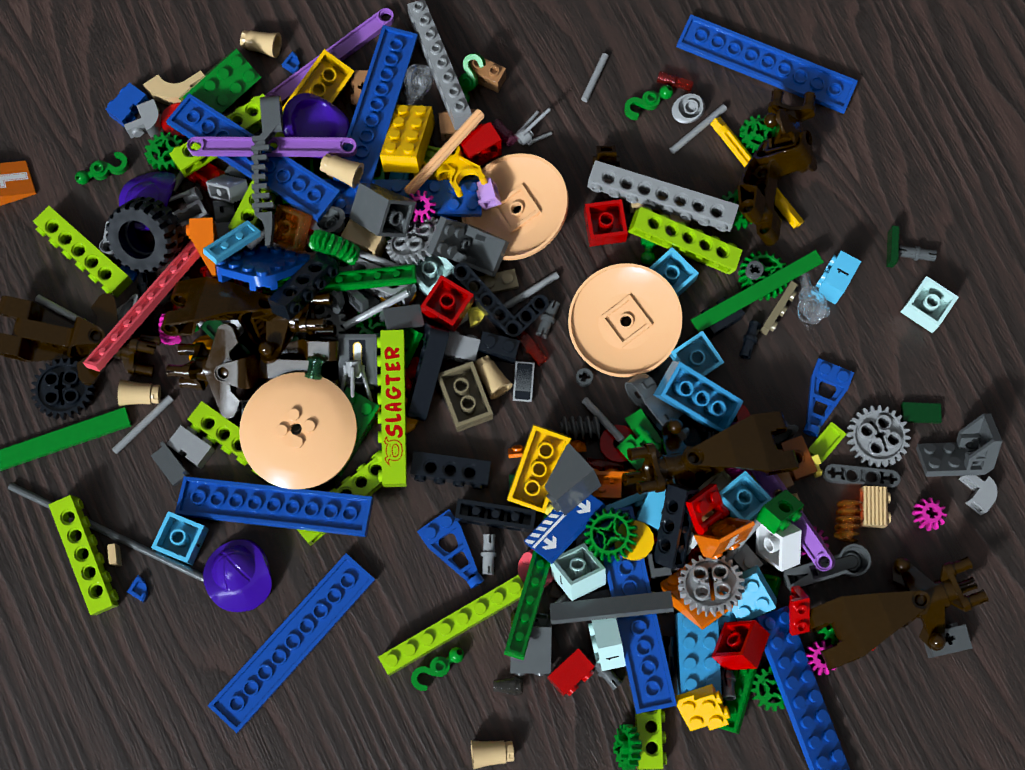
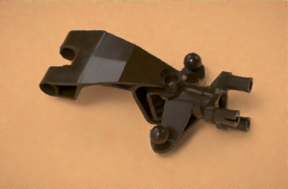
(775, 157)
(212, 300)
(47, 337)
(228, 370)
(740, 446)
(869, 619)

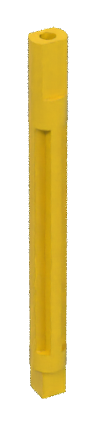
(744, 157)

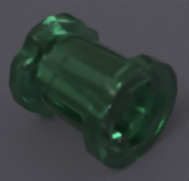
(314, 367)

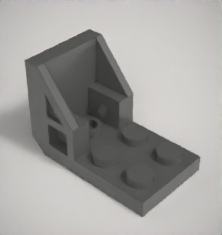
(468, 245)
(971, 454)

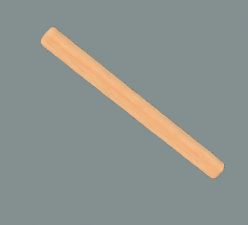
(444, 152)

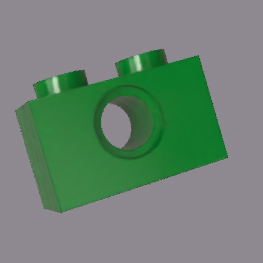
(780, 512)

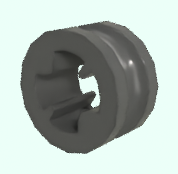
(754, 264)
(580, 373)

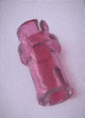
(505, 134)

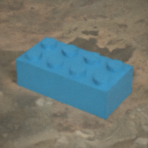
(698, 397)
(694, 655)

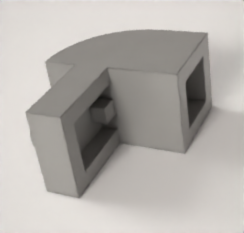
(148, 122)
(984, 492)

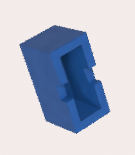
(124, 105)

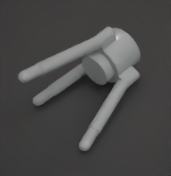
(524, 134)
(189, 196)
(354, 368)

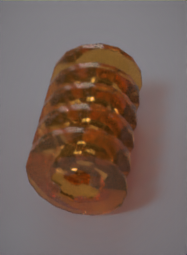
(847, 520)

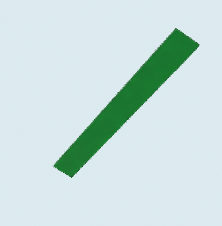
(757, 291)

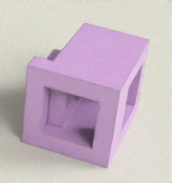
(488, 194)

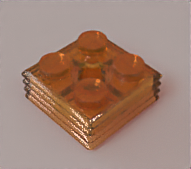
(291, 228)

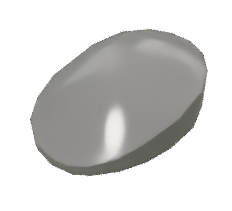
(688, 108)

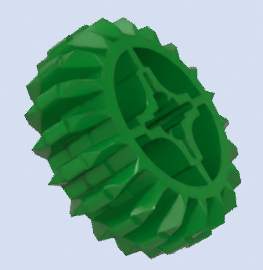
(334, 246)
(774, 264)
(613, 527)

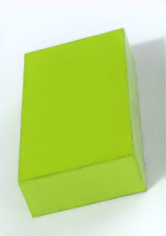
(827, 441)

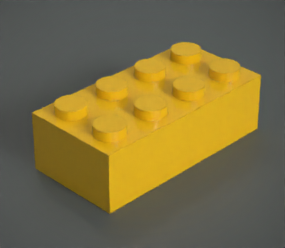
(325, 78)
(407, 139)
(535, 467)

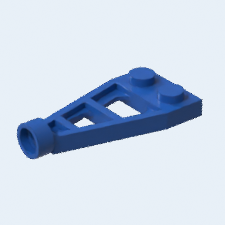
(834, 376)
(440, 528)

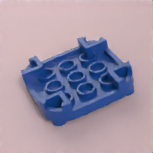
(261, 266)

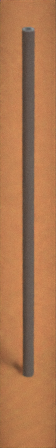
(114, 535)

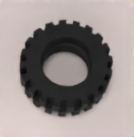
(128, 246)

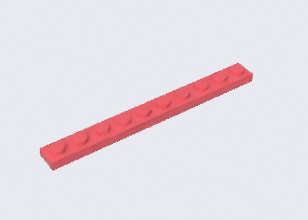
(142, 308)

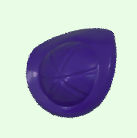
(313, 117)
(154, 184)
(238, 576)

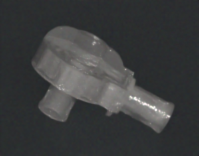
(417, 84)
(807, 309)

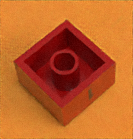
(482, 144)
(605, 222)
(447, 303)
(740, 645)
(570, 672)

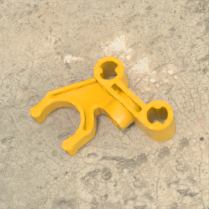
(455, 169)

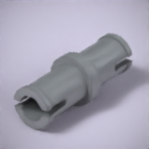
(488, 554)

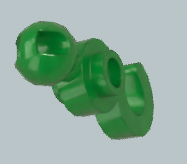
(469, 79)
(649, 101)
(100, 170)
(648, 256)
(438, 667)

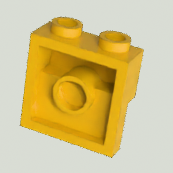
(703, 708)

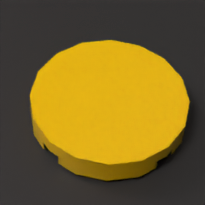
(644, 541)

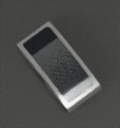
(523, 381)

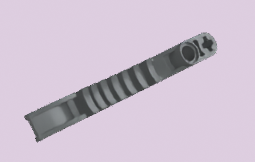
(271, 124)

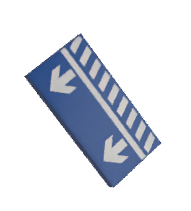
(560, 530)

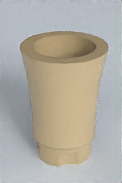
(262, 42)
(342, 169)
(492, 377)
(138, 393)
(491, 753)

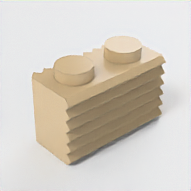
(874, 507)

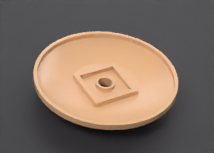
(543, 199)
(619, 293)
(315, 452)

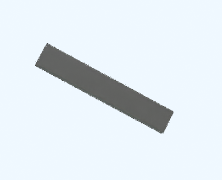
(611, 607)

